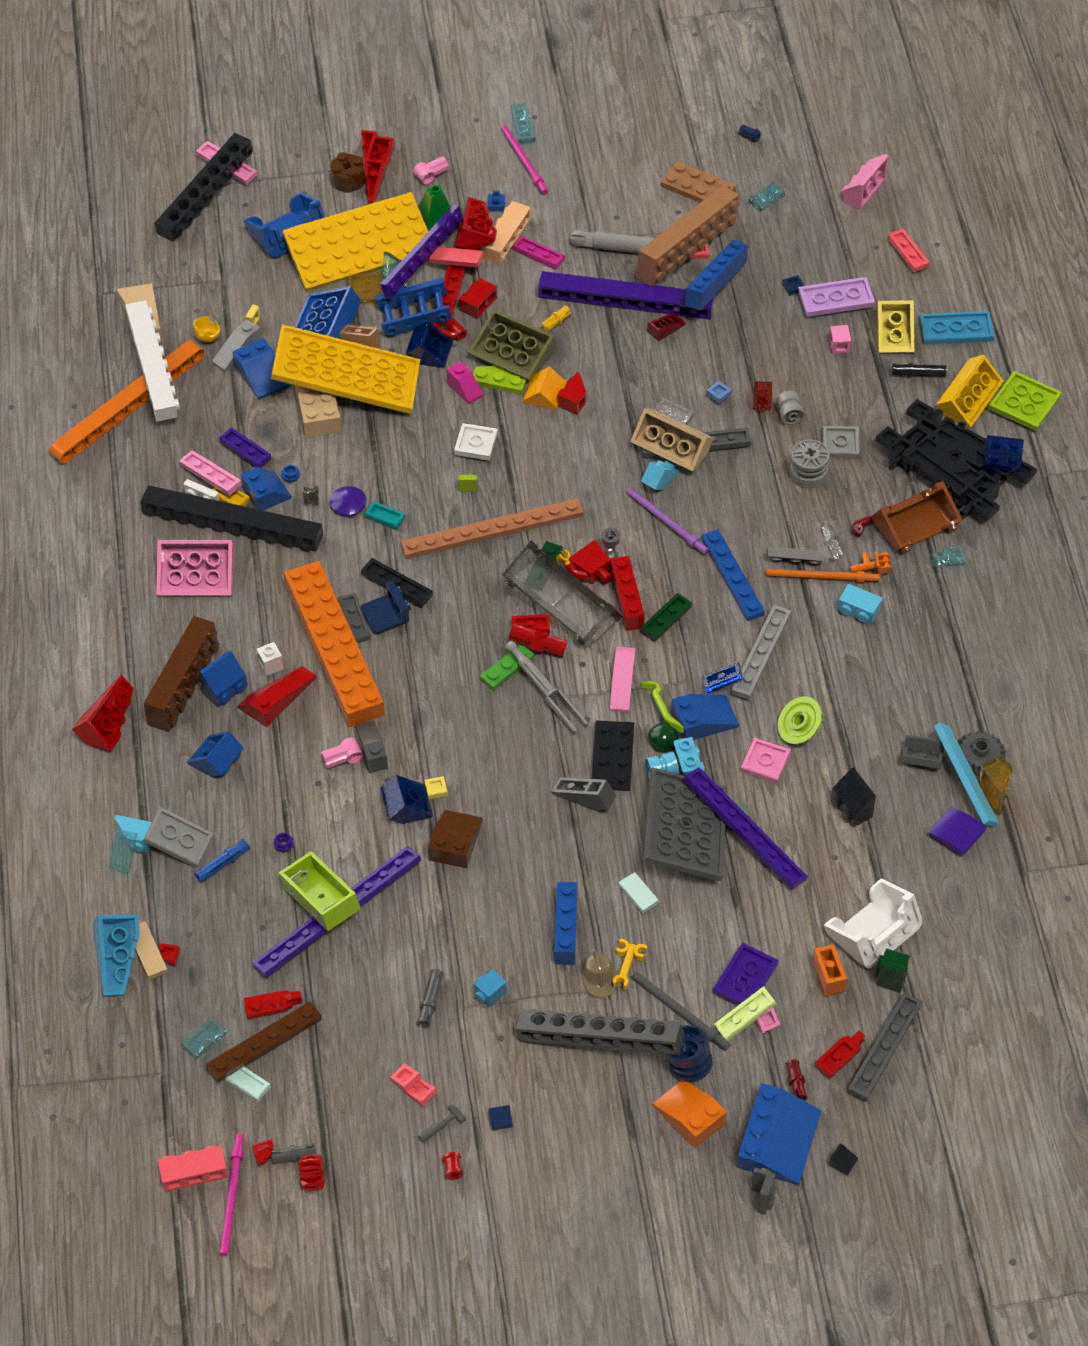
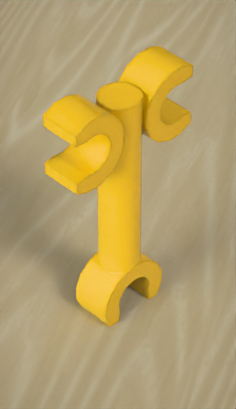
(629, 952)

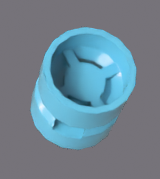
(666, 762)

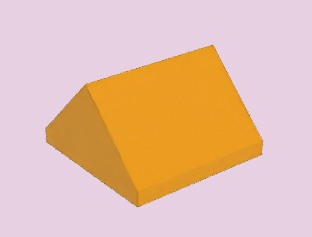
(544, 389)

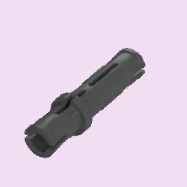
(429, 1005)

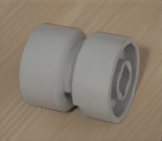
(790, 407)

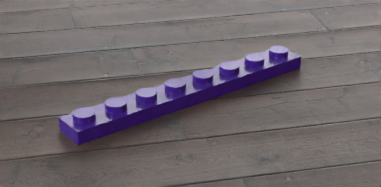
(421, 252)
(745, 828)

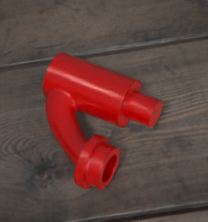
(454, 328)

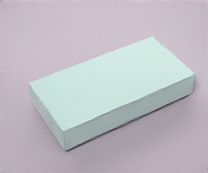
(638, 893)
(249, 1083)

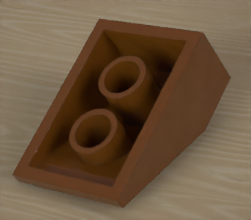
(454, 838)

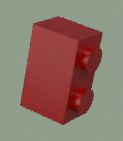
(478, 298)

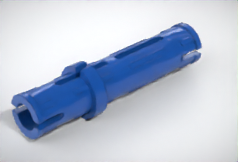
(222, 860)

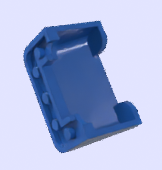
(270, 236)

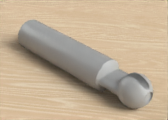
(609, 241)

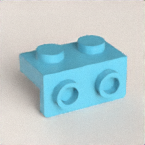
(688, 755)

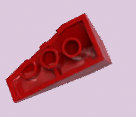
(476, 226)
(272, 699)
(103, 720)

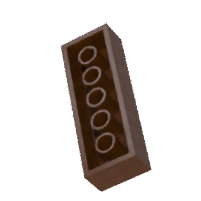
(181, 674)

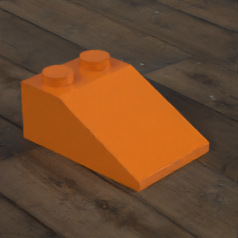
(691, 1112)

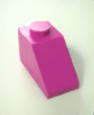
(463, 382)

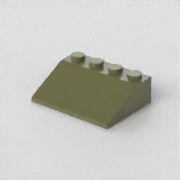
(513, 345)

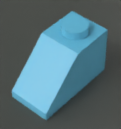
(136, 826)

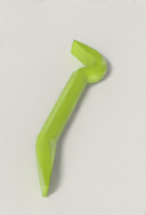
(661, 705)

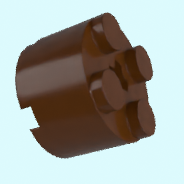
(347, 172)

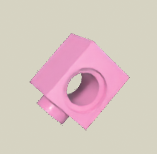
(840, 339)

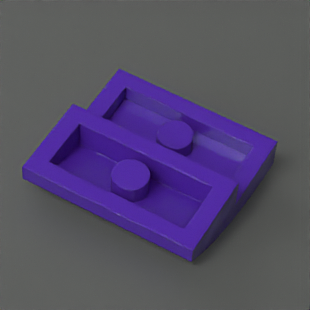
(957, 831)

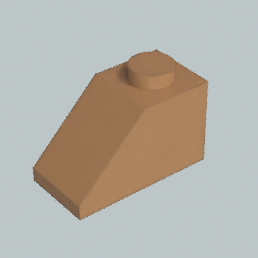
(362, 335)

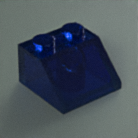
(429, 345)
(405, 800)

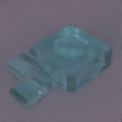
(951, 555)

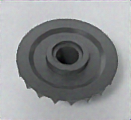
(989, 749)

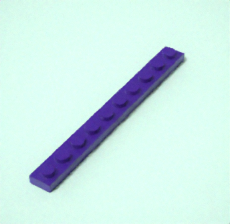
(313, 930)

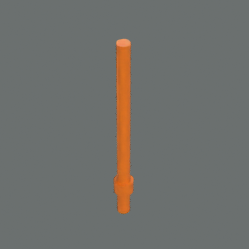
(860, 576)

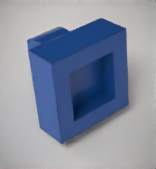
(496, 201)

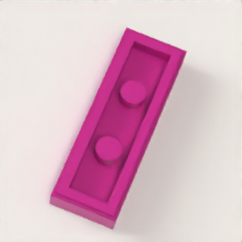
(538, 252)

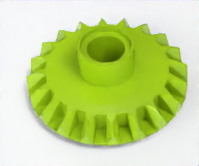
(800, 720)

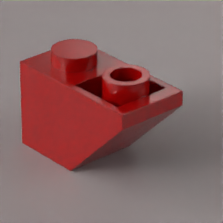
(573, 395)

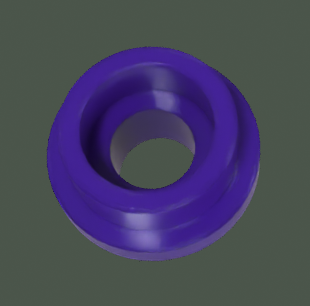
(283, 837)

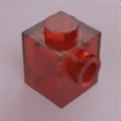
(762, 395)

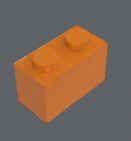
(829, 970)

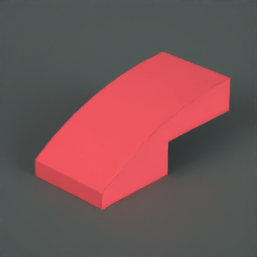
(413, 1085)

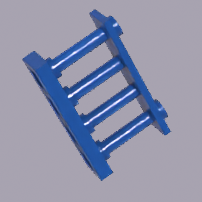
(410, 295)

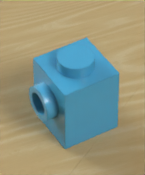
(490, 988)

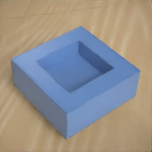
(719, 392)

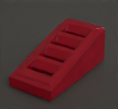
(654, 325)

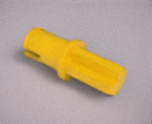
(556, 318)

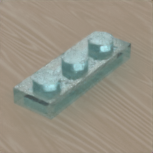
(523, 123)

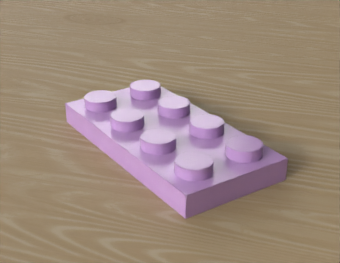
(836, 296)

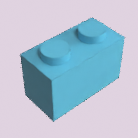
(859, 604)

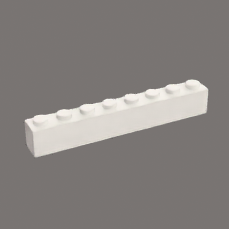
(151, 360)

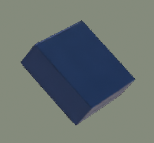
(792, 284)
(500, 1117)

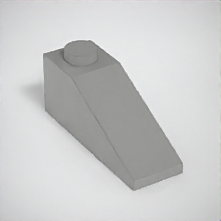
(241, 336)

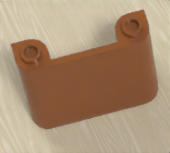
(918, 517)

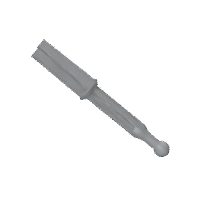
(546, 688)

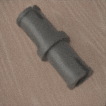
(292, 1153)

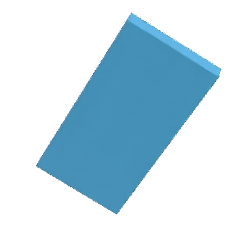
(956, 327)

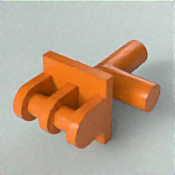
(882, 563)

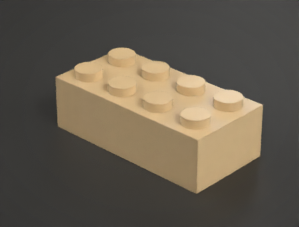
(318, 411)

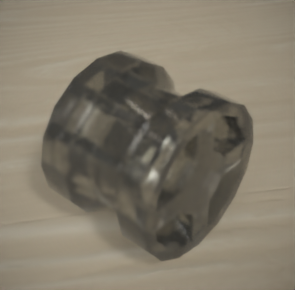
(311, 495)

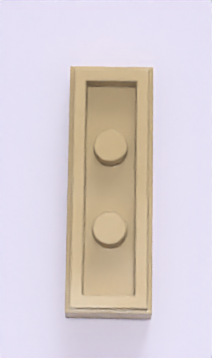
(149, 953)

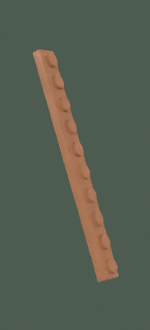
(492, 528)

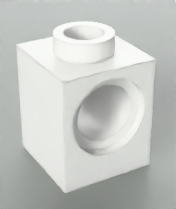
(270, 658)

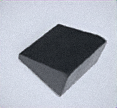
(843, 1159)

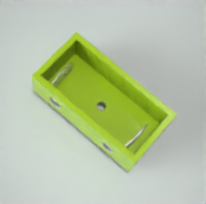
(309, 881)

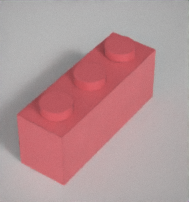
(192, 1168)

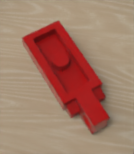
(271, 1003)
(840, 1054)

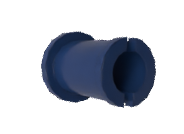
(753, 134)

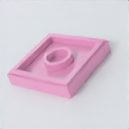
(765, 760)

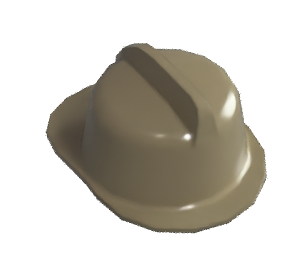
(598, 975)

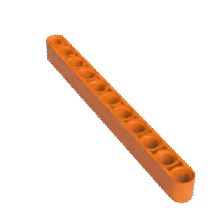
(120, 406)

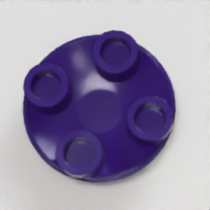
(348, 501)

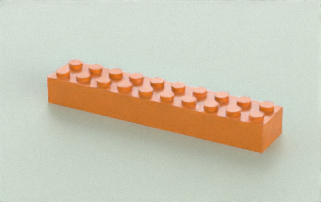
(334, 644)

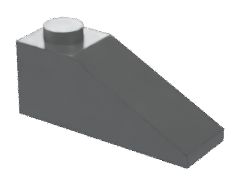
(372, 746)
(587, 792)

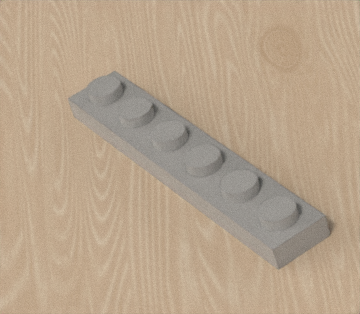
(761, 651)

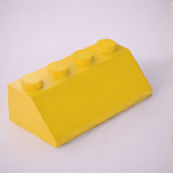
(970, 391)

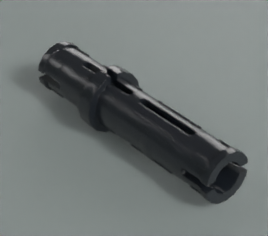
(914, 369)

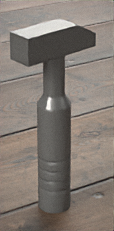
(456, 1113)

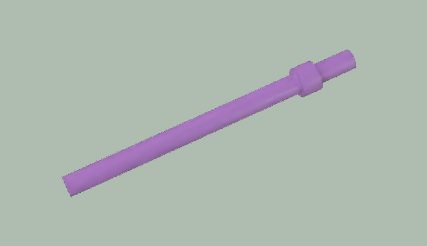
(691, 540)

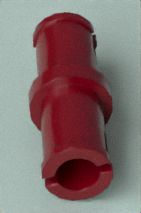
(796, 1079)

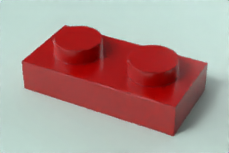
(533, 621)

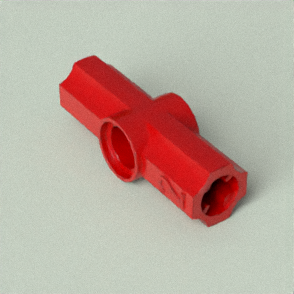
(538, 640)

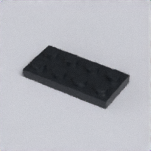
(613, 753)

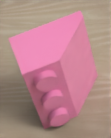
(865, 182)

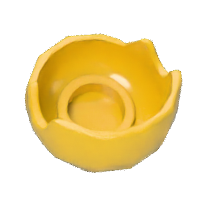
(206, 330)

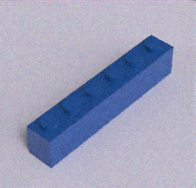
(716, 275)

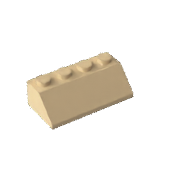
(671, 439)

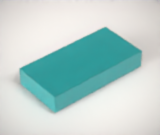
(385, 515)

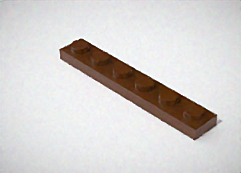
(263, 1041)

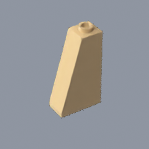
(140, 293)

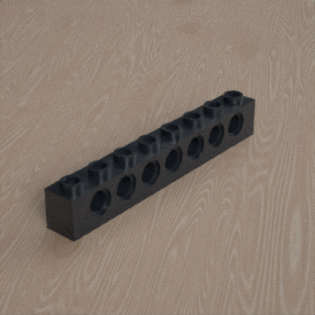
(203, 187)

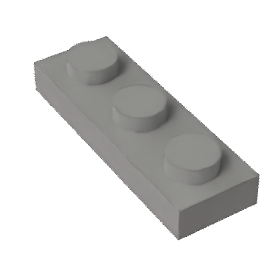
(796, 554)

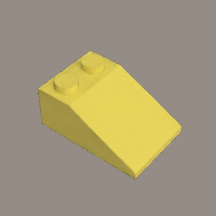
(895, 326)

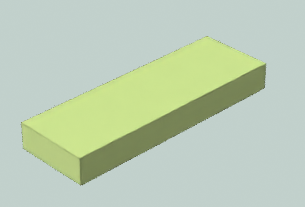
(745, 1014)

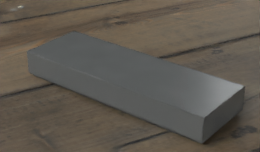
(354, 616)

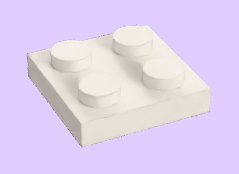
(476, 441)

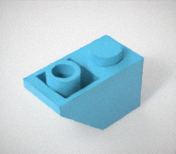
(659, 474)

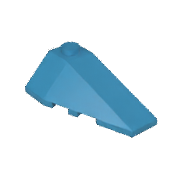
(115, 948)

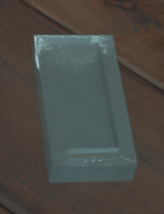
(123, 850)

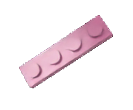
(243, 174)
(210, 473)

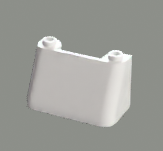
(880, 925)

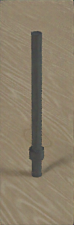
(712, 1033)

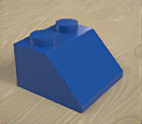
(264, 488)
(223, 679)
(216, 754)

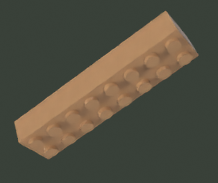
(687, 236)

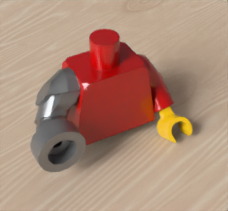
(591, 561)

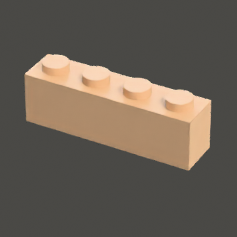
(508, 231)

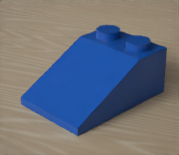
(255, 366)
(703, 714)

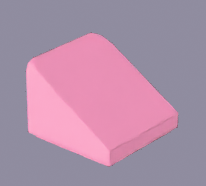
(767, 1021)

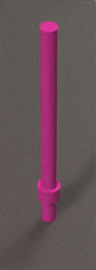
(537, 179)
(236, 1156)

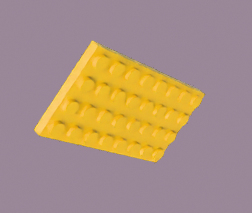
(354, 240)
(345, 369)

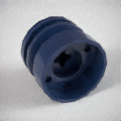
(694, 1057)

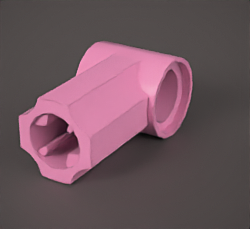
(427, 172)
(347, 751)

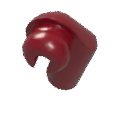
(859, 525)

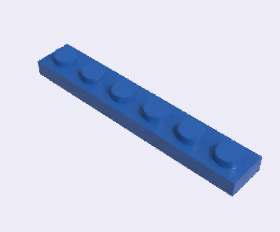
(733, 575)

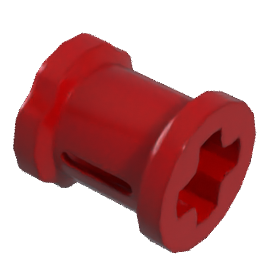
(452, 1165)

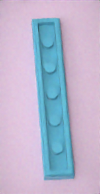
(966, 774)

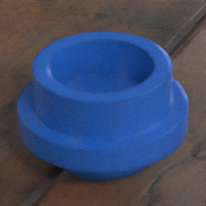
(290, 473)

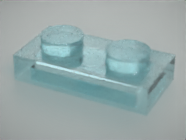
(766, 197)
(204, 1038)

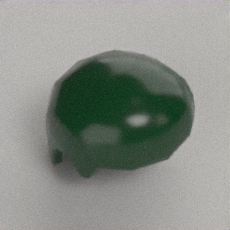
(663, 737)

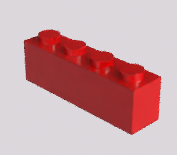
(627, 593)

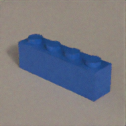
(566, 923)

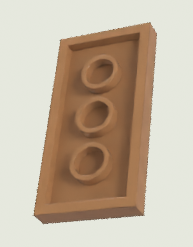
(692, 182)

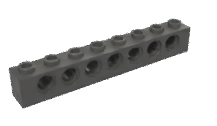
(600, 1031)

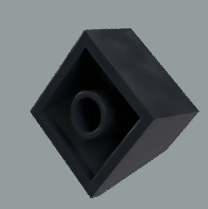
(853, 798)

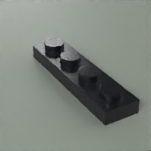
(383, 574)

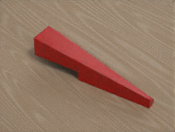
(377, 155)

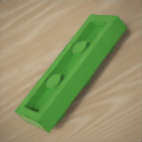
(504, 669)

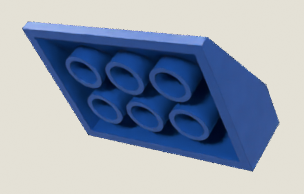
(329, 311)
(778, 1134)

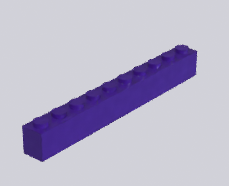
(618, 294)

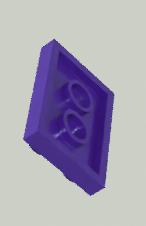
(745, 974)

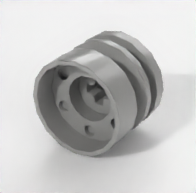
(809, 463)

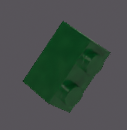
(892, 970)

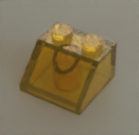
(995, 782)

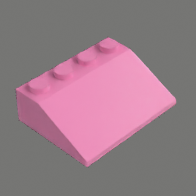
(195, 567)

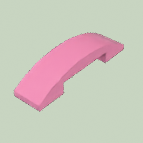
(622, 679)

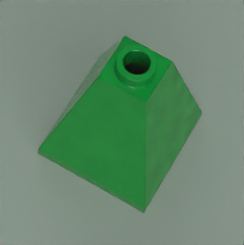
(433, 206)

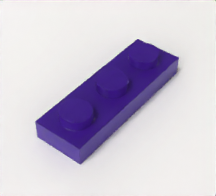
(245, 448)

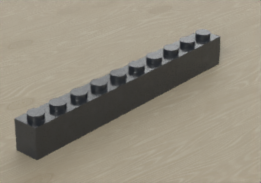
(232, 518)

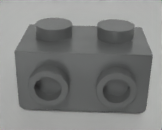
(923, 752)
(764, 1184)

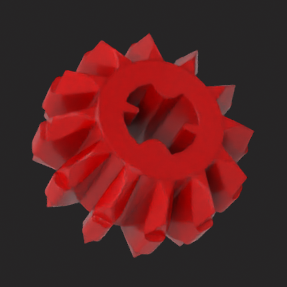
(312, 1172)

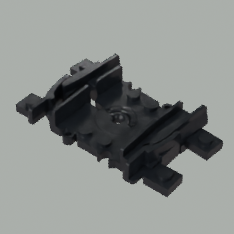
(931, 448)

